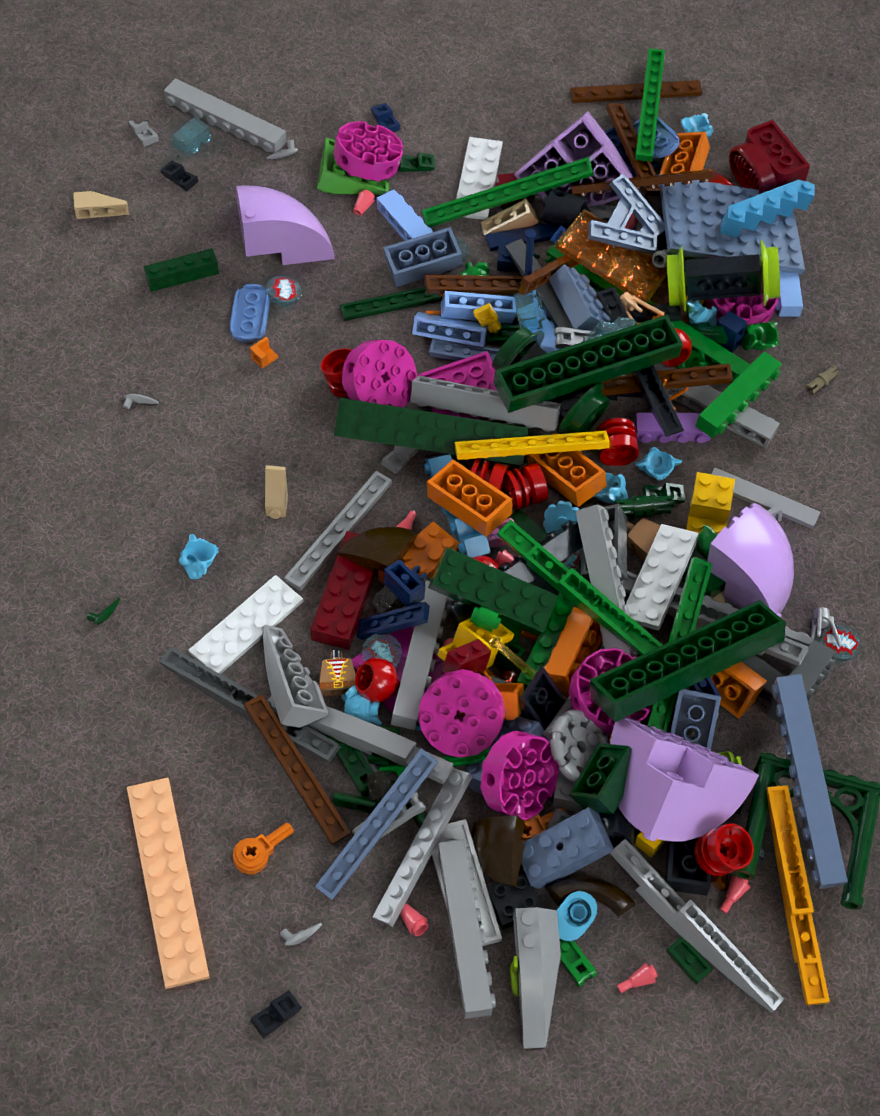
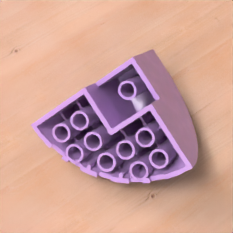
(575, 143)
(281, 225)
(754, 560)
(675, 785)

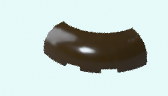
(599, 889)

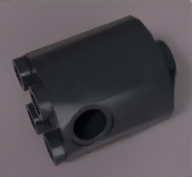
(562, 208)
(618, 827)

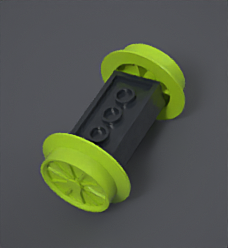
(724, 277)

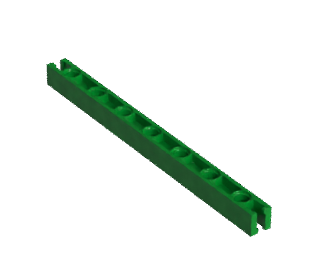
(714, 353)

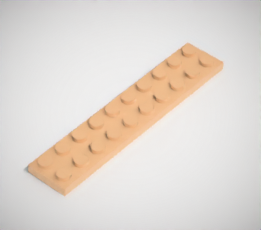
(167, 884)

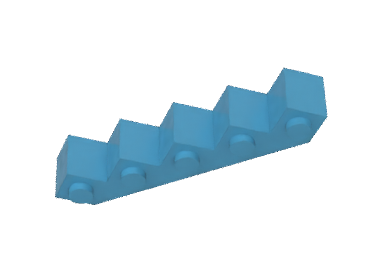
(766, 207)
(471, 541)

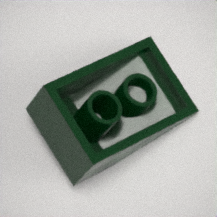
(603, 779)

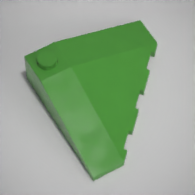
(338, 181)

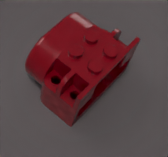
(767, 159)

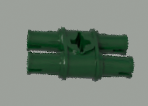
(646, 505)

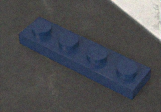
(393, 620)

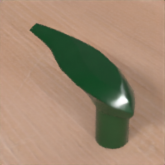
(104, 614)

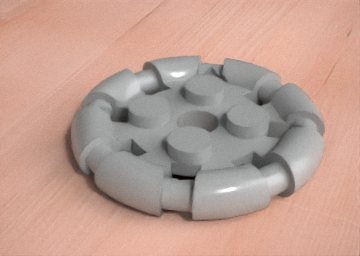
(587, 736)

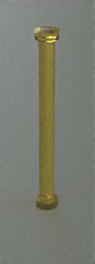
(496, 643)

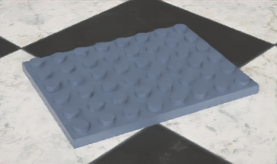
(694, 222)

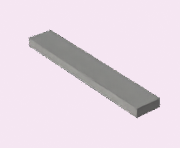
(767, 499)

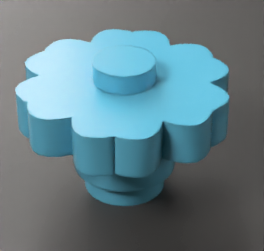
(557, 515)

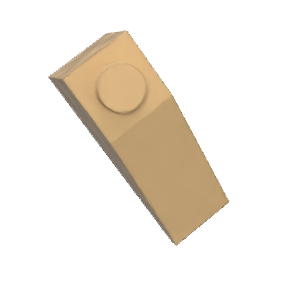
(93, 204)
(514, 217)
(275, 491)

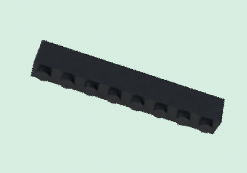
(558, 543)

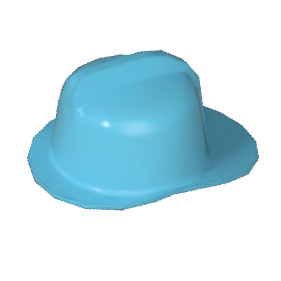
(576, 915)

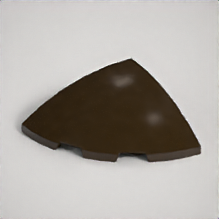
(378, 547)
(499, 847)

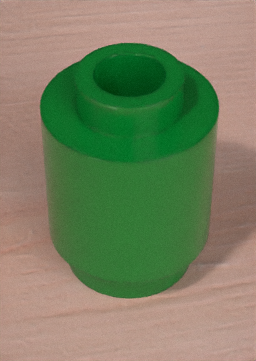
(485, 618)

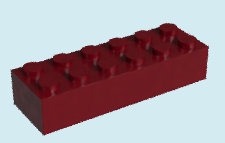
(342, 601)

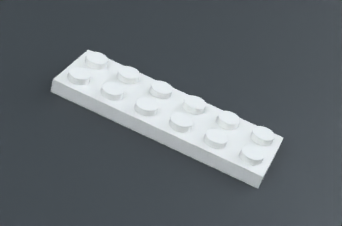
(479, 169)
(661, 575)
(245, 625)
(459, 831)

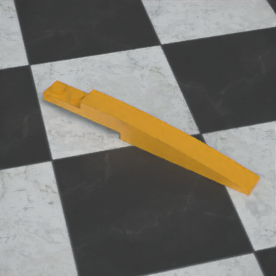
(796, 896)

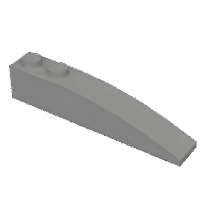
(292, 690)
(538, 966)

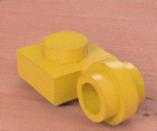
(487, 316)

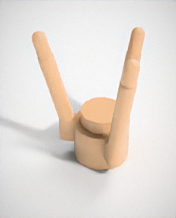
(630, 303)

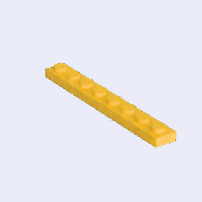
(531, 445)

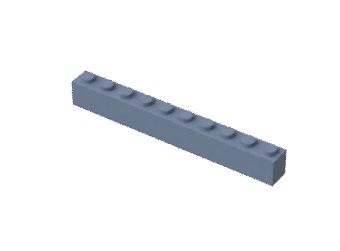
(810, 782)

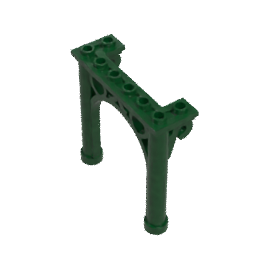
(867, 799)

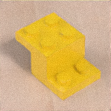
(710, 502)
(468, 632)

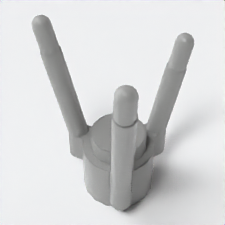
(821, 620)

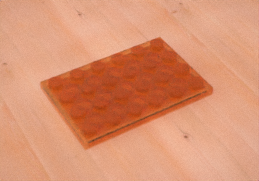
(621, 266)

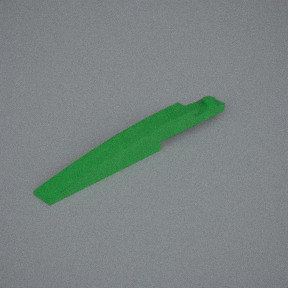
(578, 590)

